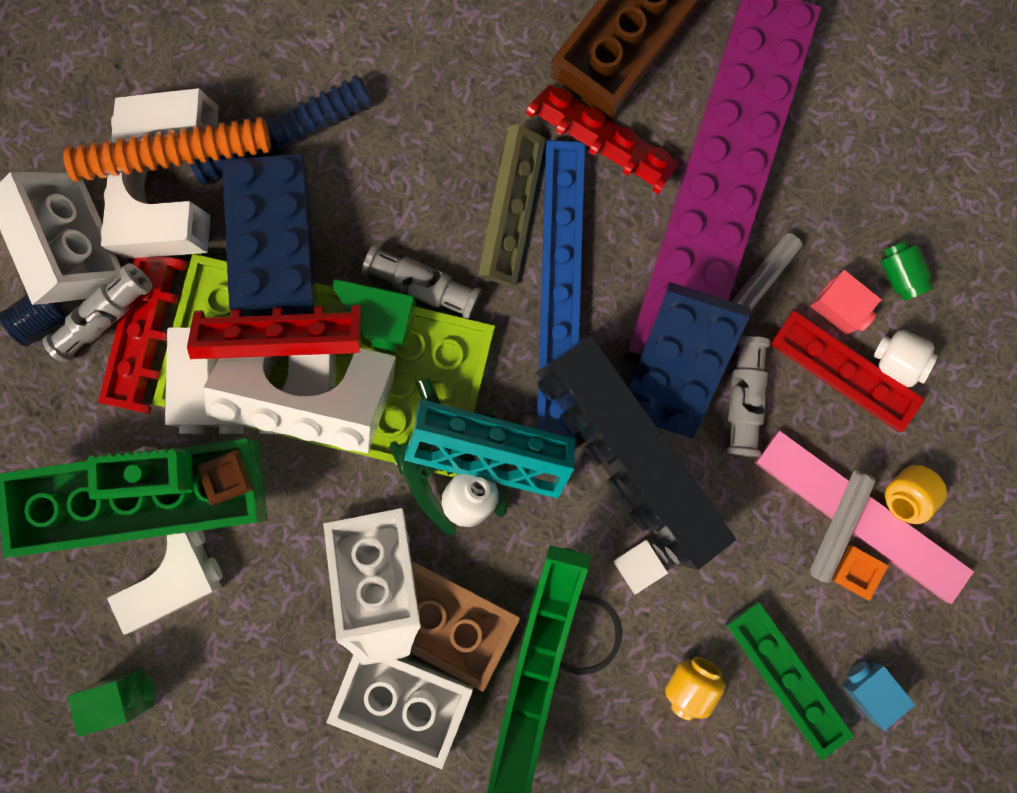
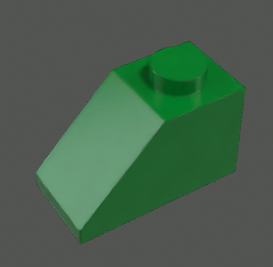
(384, 314)

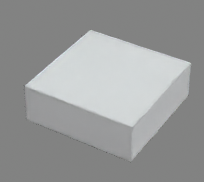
(640, 566)

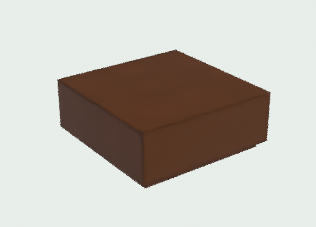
(225, 477)

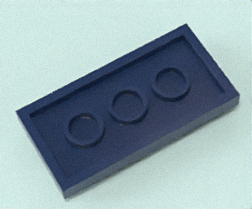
(686, 357)

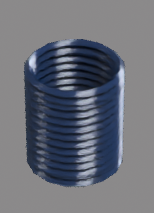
(30, 322)

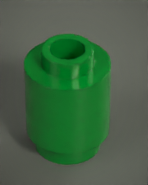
(907, 270)

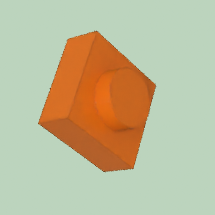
(859, 572)

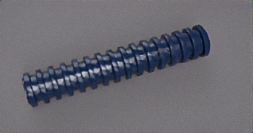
(298, 122)

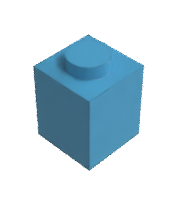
(877, 694)

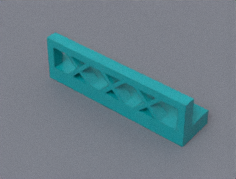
(494, 444)

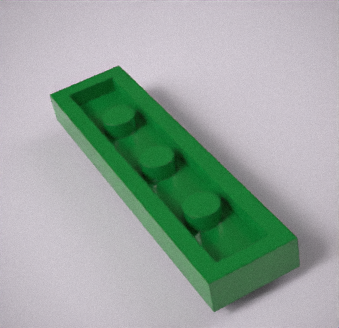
(789, 680)

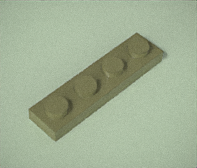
(512, 205)

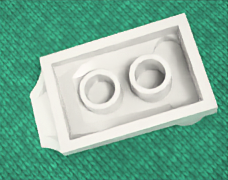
(372, 585)

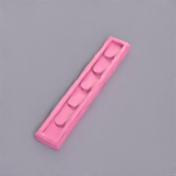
(876, 526)

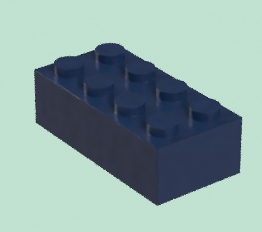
(269, 235)

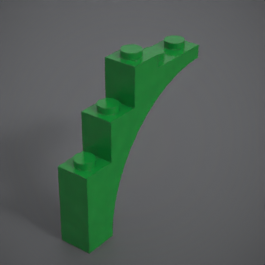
(536, 670)

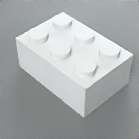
(54, 236)
(402, 706)

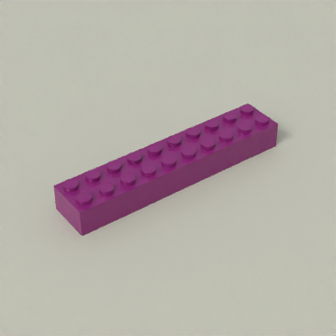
(730, 155)

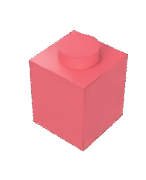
(846, 303)

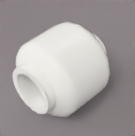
(906, 357)
(469, 500)

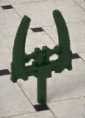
(417, 474)

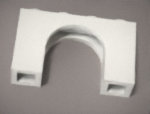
(131, 224)
(186, 380)
(341, 417)
(179, 581)

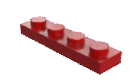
(846, 371)

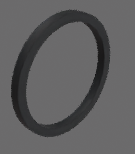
(616, 645)

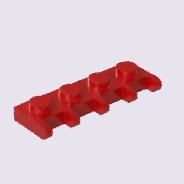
(604, 136)
(274, 334)
(138, 336)

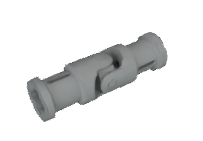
(400, 274)
(97, 313)
(748, 389)

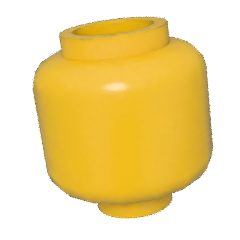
(915, 494)
(695, 688)

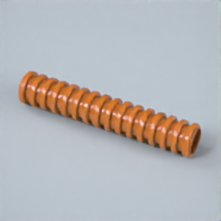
(166, 149)

